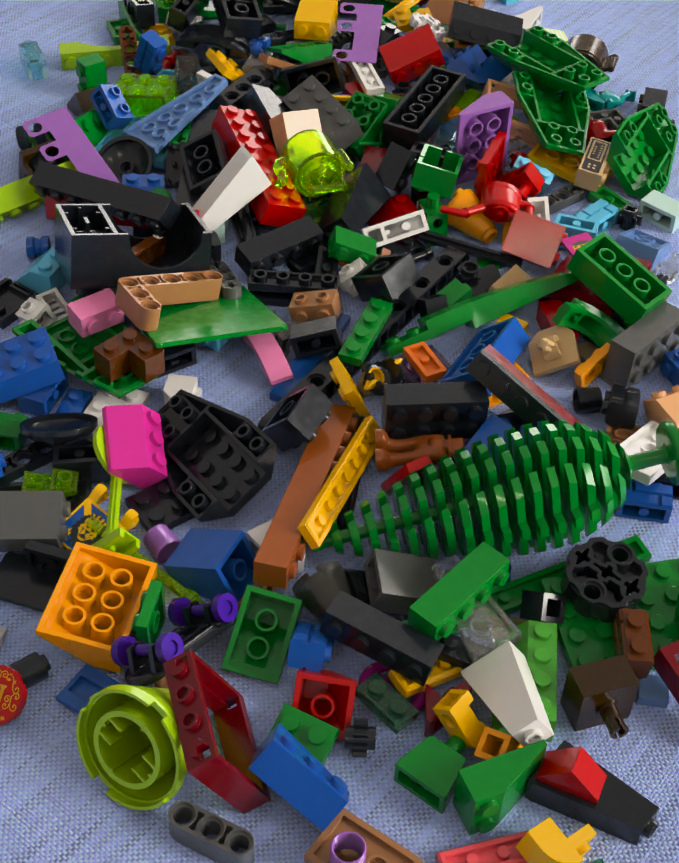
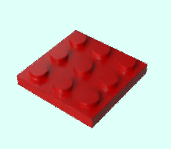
(490, 166)

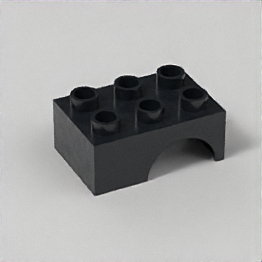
(98, 252)

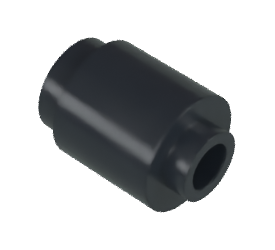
(32, 668)

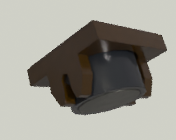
(31, 158)

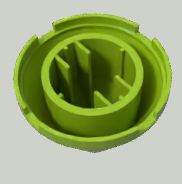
(132, 745)

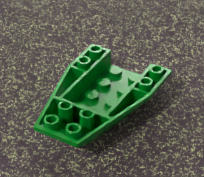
(548, 61)
(555, 119)
(643, 151)

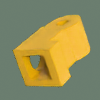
(458, 717)

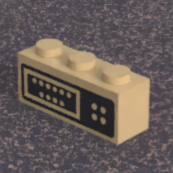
(593, 166)

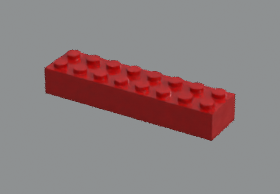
(245, 129)

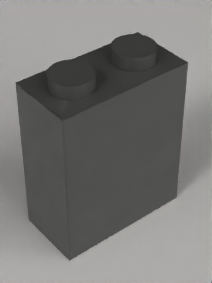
(33, 517)
(397, 580)

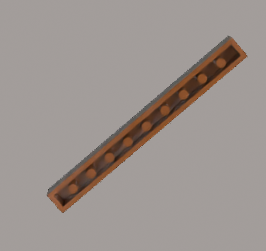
(283, 542)

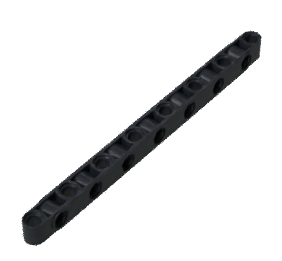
(433, 278)

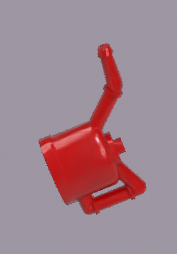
(497, 203)

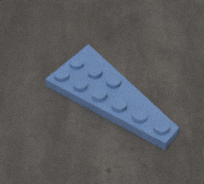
(168, 120)

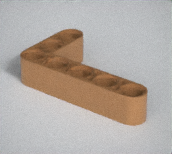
(143, 295)

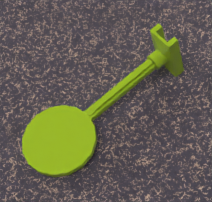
(114, 538)

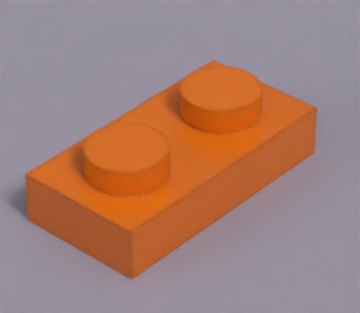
(424, 362)

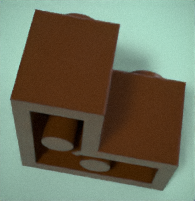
(127, 353)

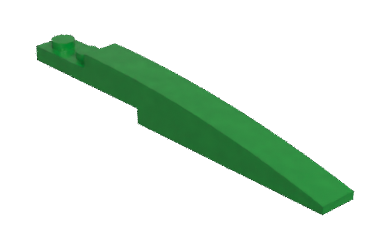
(478, 310)

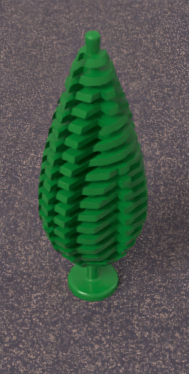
(511, 494)

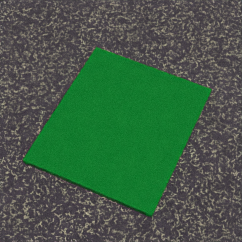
(214, 321)

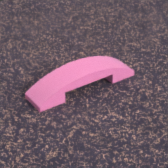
(270, 356)

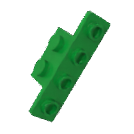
(125, 19)

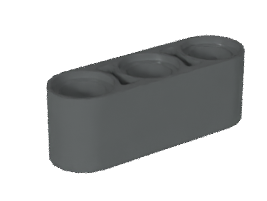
(203, 823)

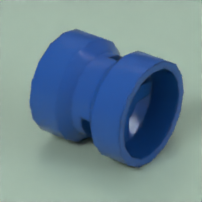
(35, 247)

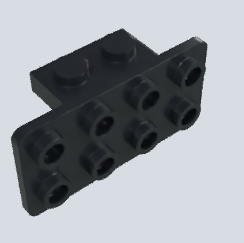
(32, 577)

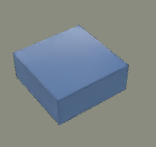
(653, 692)

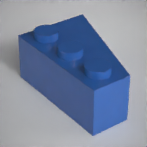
(299, 777)

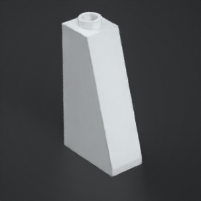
(232, 189)
(510, 693)

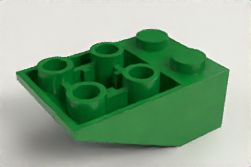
(369, 114)

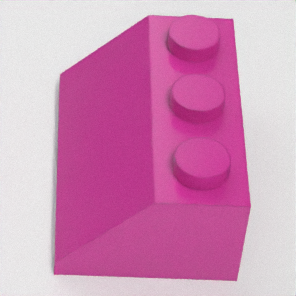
(134, 444)

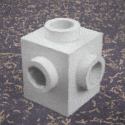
(347, 273)
(38, 311)

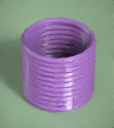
(160, 542)
(348, 840)

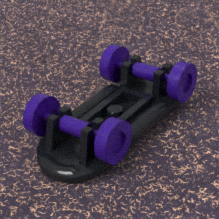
(201, 625)

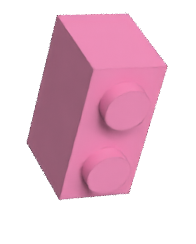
(94, 313)

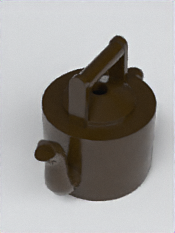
(594, 51)

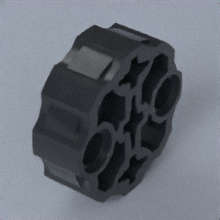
(605, 573)

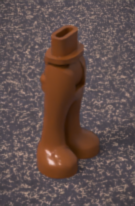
(398, 452)

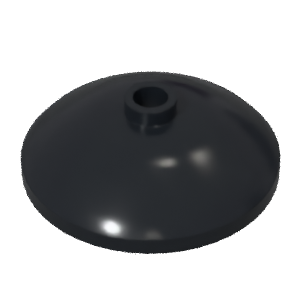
(126, 154)
(58, 428)

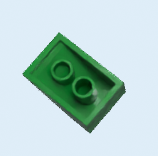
(303, 52)
(262, 634)
(494, 786)

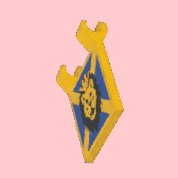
(76, 523)

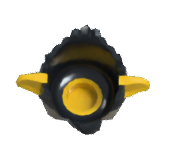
(380, 373)

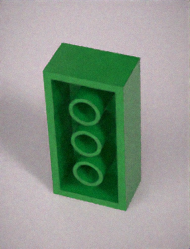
(618, 278)

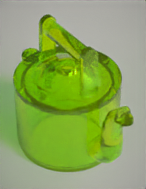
(312, 164)

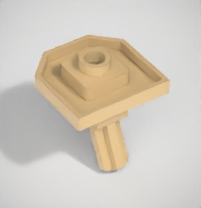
(553, 350)

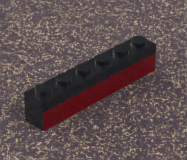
(516, 389)

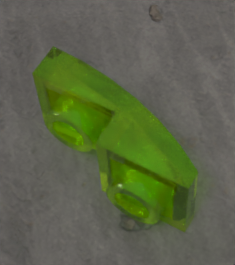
(59, 480)

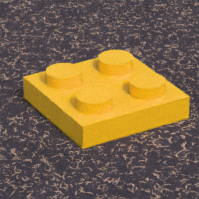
(226, 67)
(348, 388)

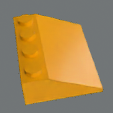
(95, 603)

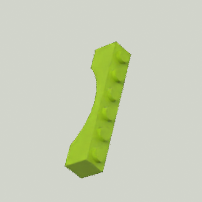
(111, 54)

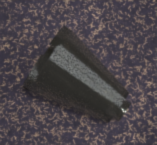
(321, 588)

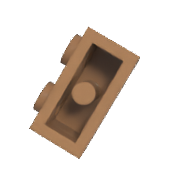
(315, 305)

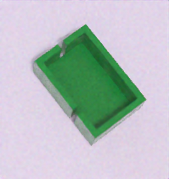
(435, 179)

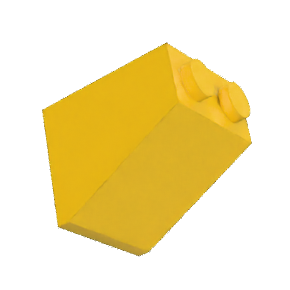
(316, 20)

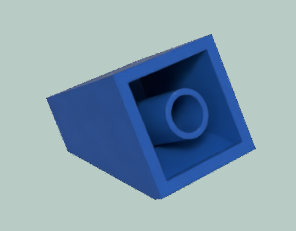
(213, 562)

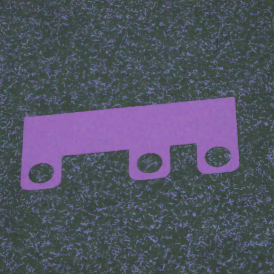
(365, 30)
(71, 142)

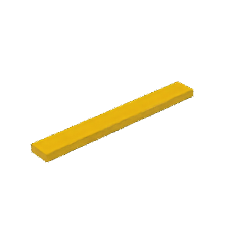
(339, 484)

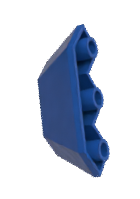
(477, 66)

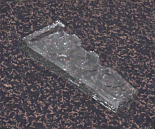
(486, 626)

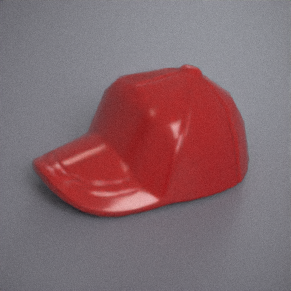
(599, 130)

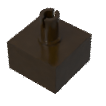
(600, 695)

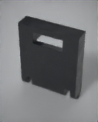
(11, 298)

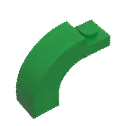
(588, 321)

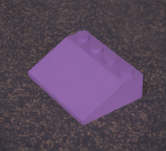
(478, 126)

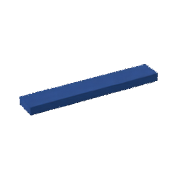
(303, 366)

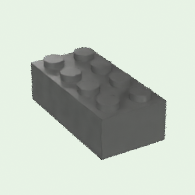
(334, 118)
(642, 346)

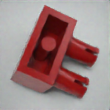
(526, 179)

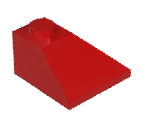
(326, 697)

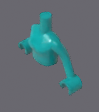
(611, 98)

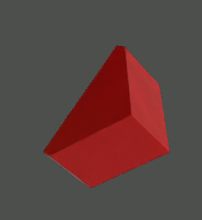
(573, 772)

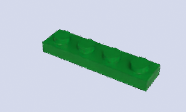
(365, 332)

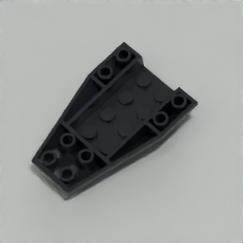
(213, 456)

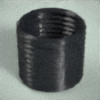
(587, 400)

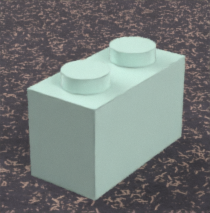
(660, 211)

